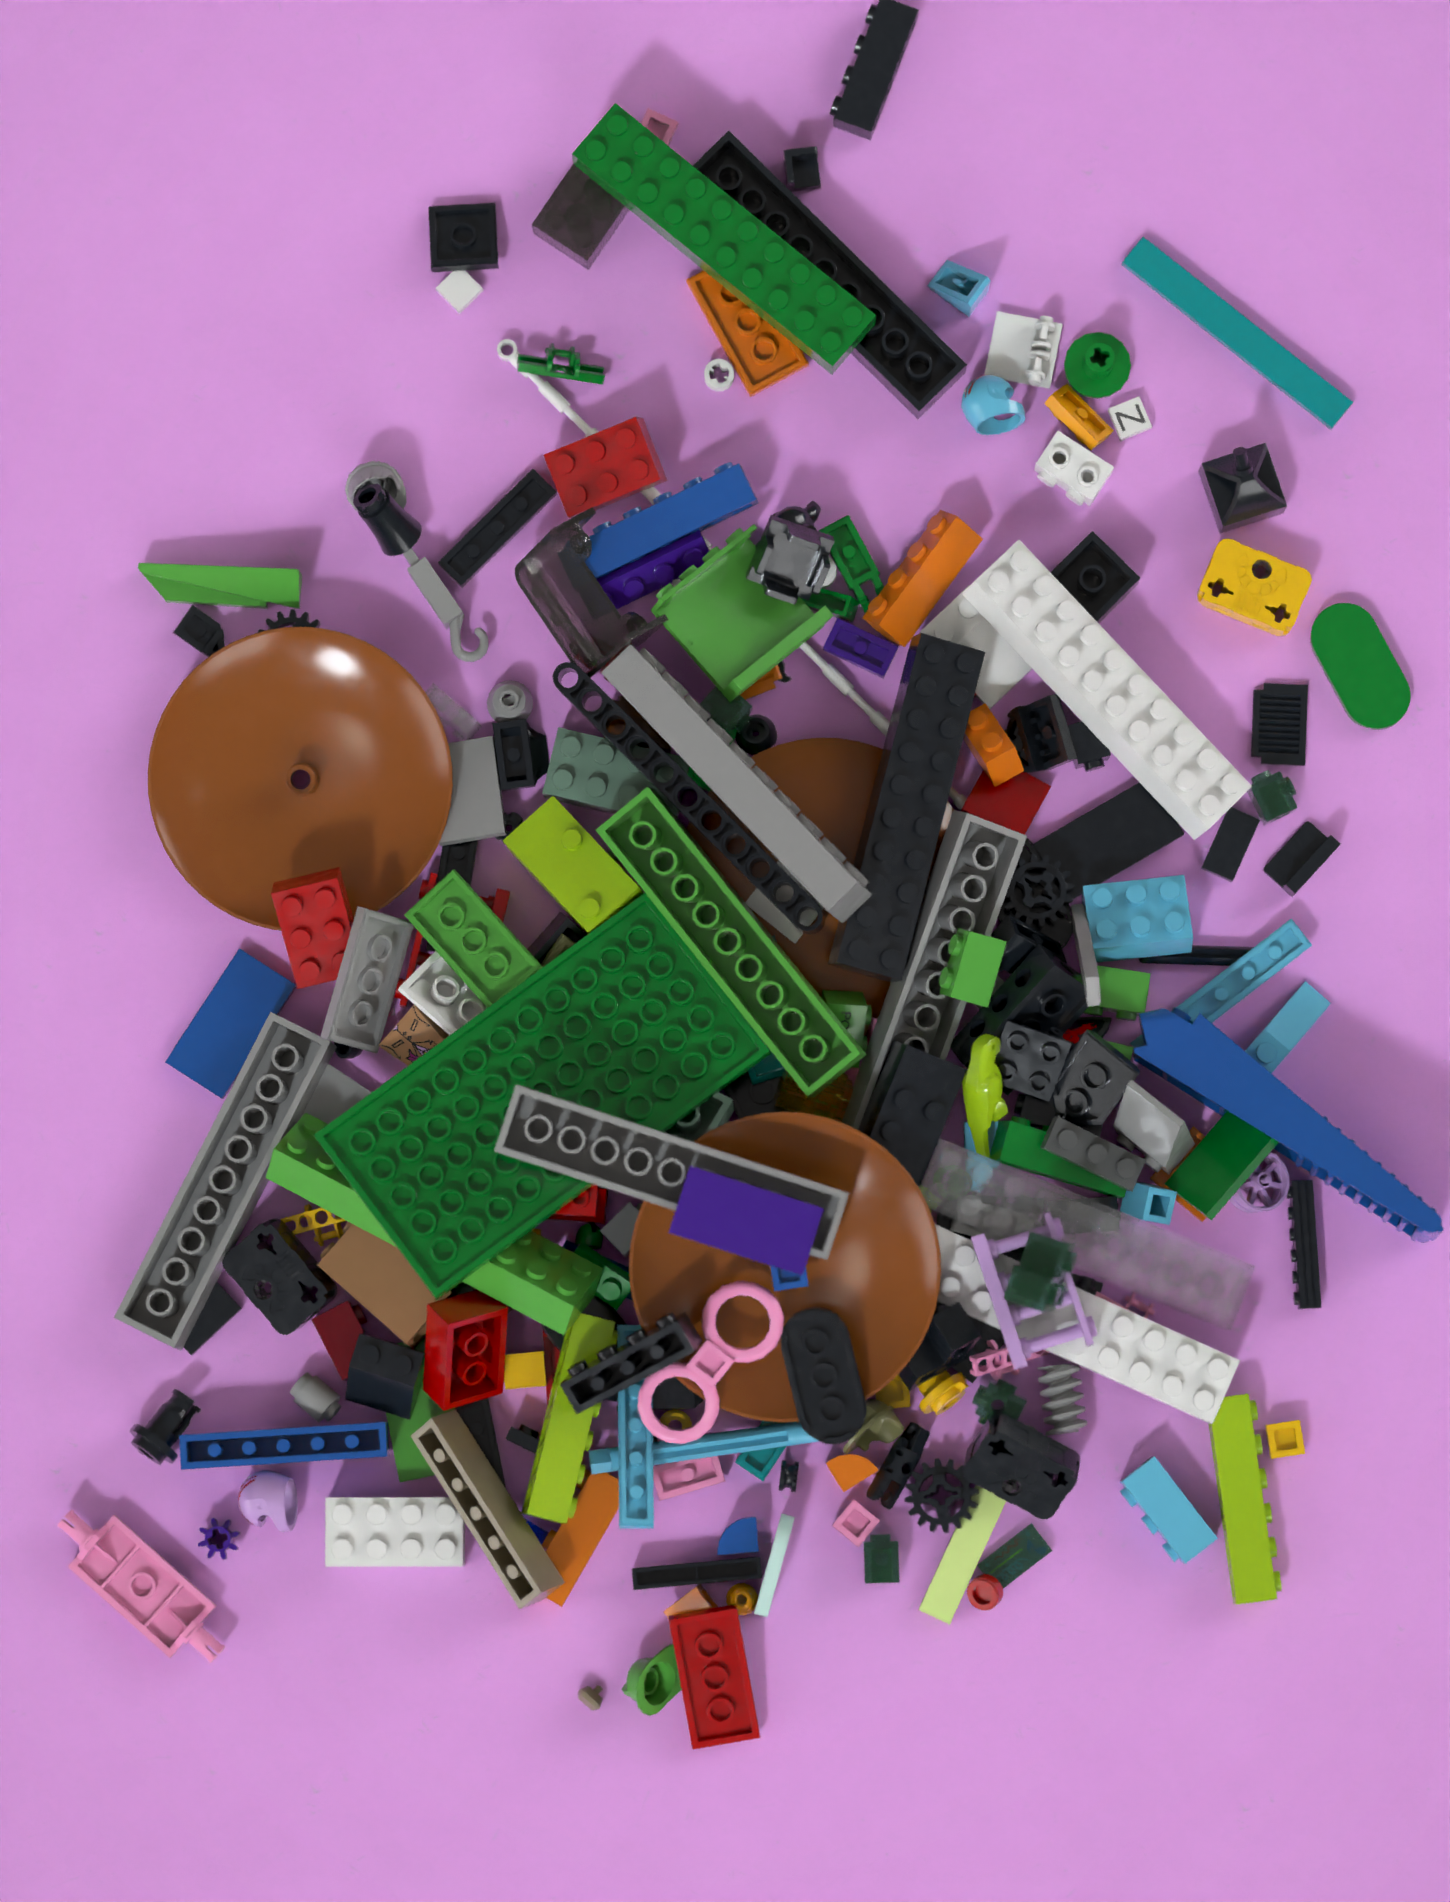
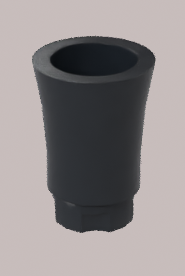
(387, 520)

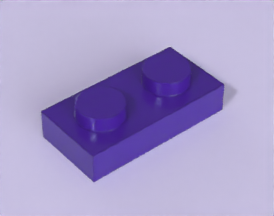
(860, 648)

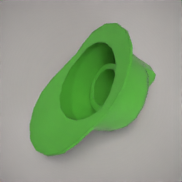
(653, 1681)

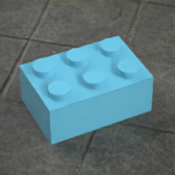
(1138, 918)

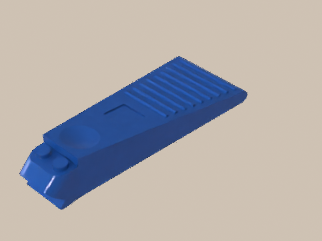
(1227, 1078)

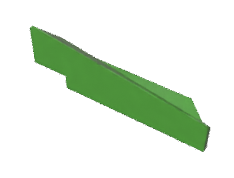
(225, 585)

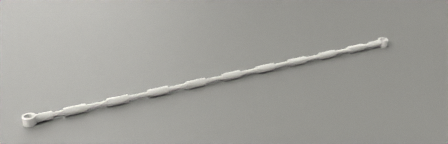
(829, 670)

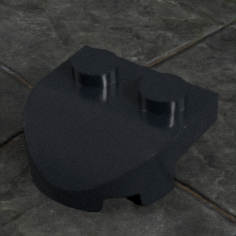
(1041, 734)

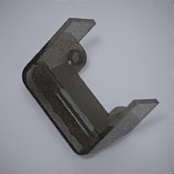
(574, 601)

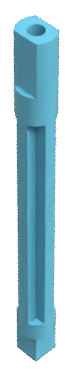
(710, 1445)

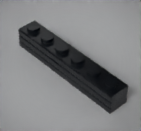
(1305, 1245)
(696, 1573)

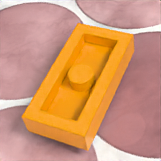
(1078, 417)

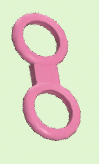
(711, 1362)

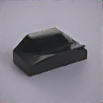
(520, 754)

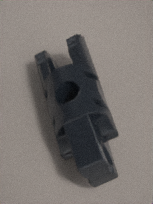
(898, 1465)

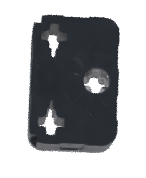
(288, 1270)
(1021, 1465)

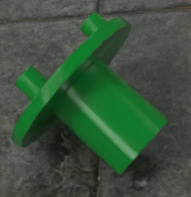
(1097, 365)

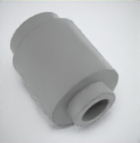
(316, 1397)

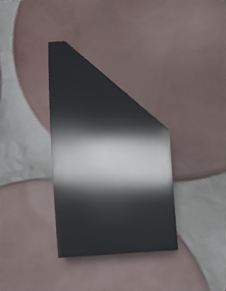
(200, 631)

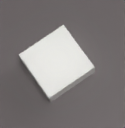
(459, 290)

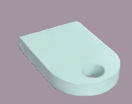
(774, 1565)

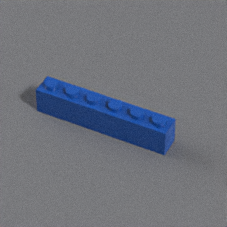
(670, 519)
(284, 1445)

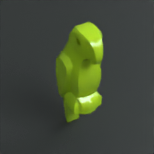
(983, 1091)

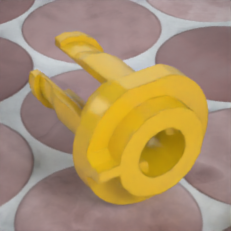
(942, 1392)

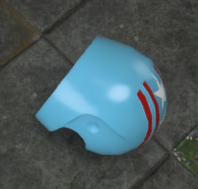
(987, 398)

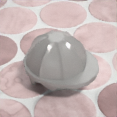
(373, 473)

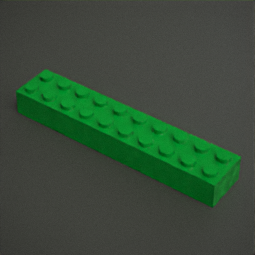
(723, 238)

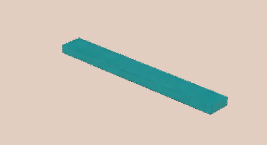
(1237, 333)

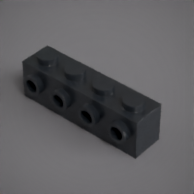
(630, 1362)

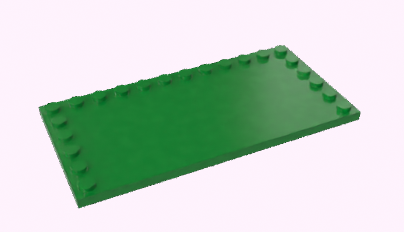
(608, 1025)

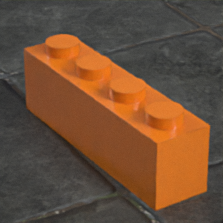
(922, 578)
(577, 1540)

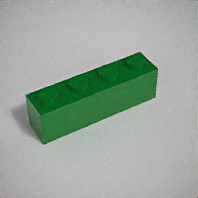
(1019, 1147)

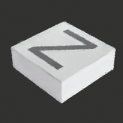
(1129, 418)

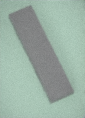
(1086, 955)

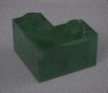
(1041, 1273)

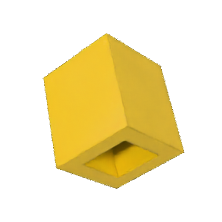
(524, 1370)

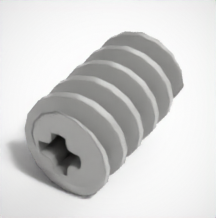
(1062, 1399)

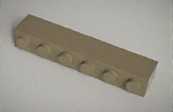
(487, 1509)

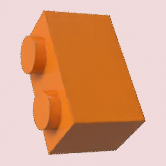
(991, 746)

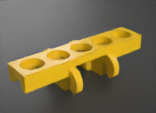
(314, 1225)

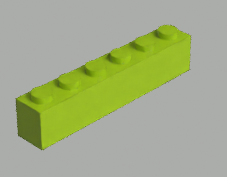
(564, 1432)
(1242, 1502)

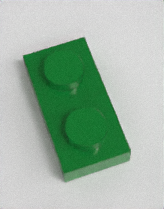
(614, 1281)

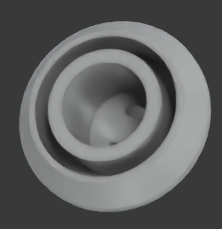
(519, 696)

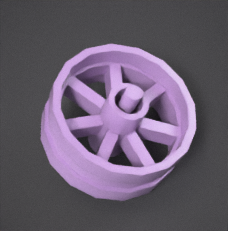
(1259, 1182)

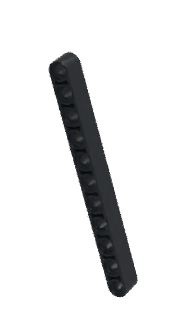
(677, 786)

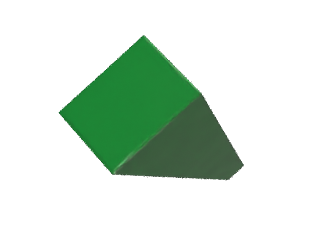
(839, 604)

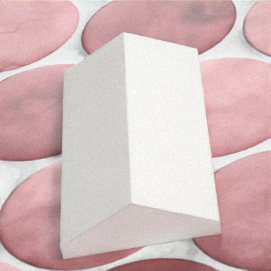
(442, 994)

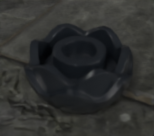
(755, 744)

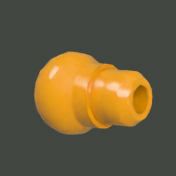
(744, 1596)

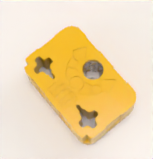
(1253, 598)

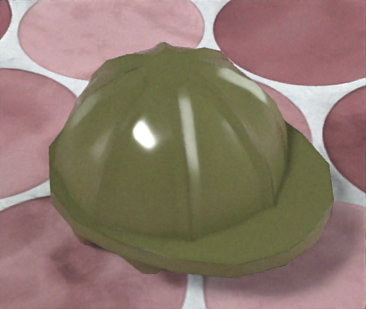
(879, 1425)

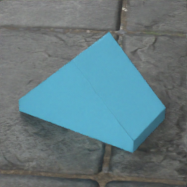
(960, 286)

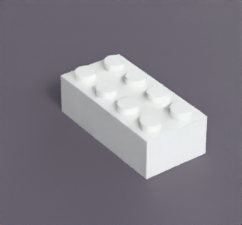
(393, 1532)

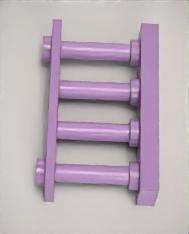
(1011, 1315)

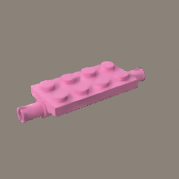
(142, 1586)

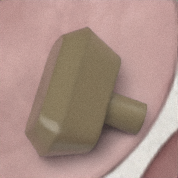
(590, 1697)

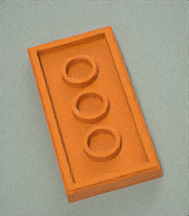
(751, 344)

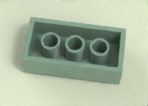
(596, 775)

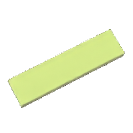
(962, 1557)

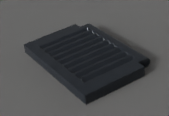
(1280, 724)

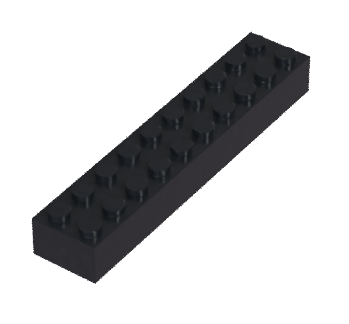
(900, 345)
(908, 805)

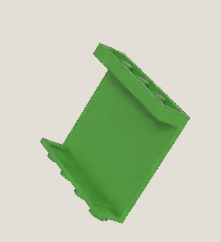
(729, 620)

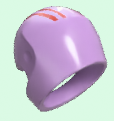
(269, 1495)

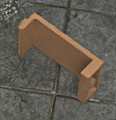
(380, 1281)

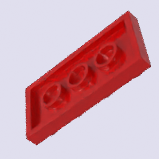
(714, 1676)

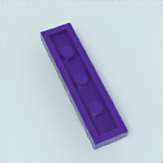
(654, 570)

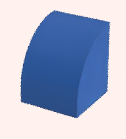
(739, 1537)

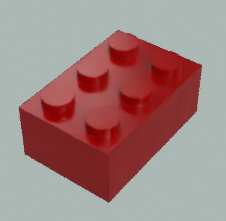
(605, 467)
(314, 924)
(465, 1349)

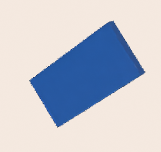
(229, 1023)

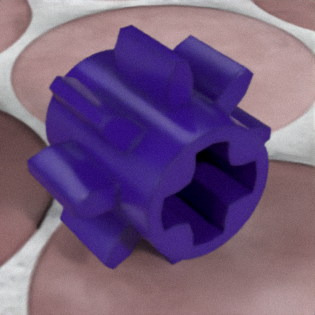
(226, 1544)

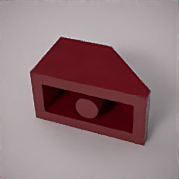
(339, 1333)

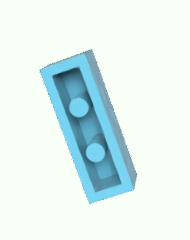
(1167, 1511)

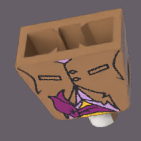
(413, 1036)

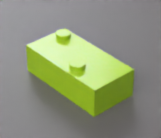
(571, 866)

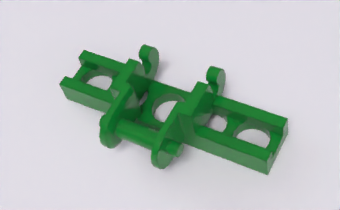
(573, 371)

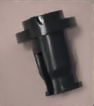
(164, 1428)

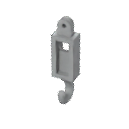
(444, 606)

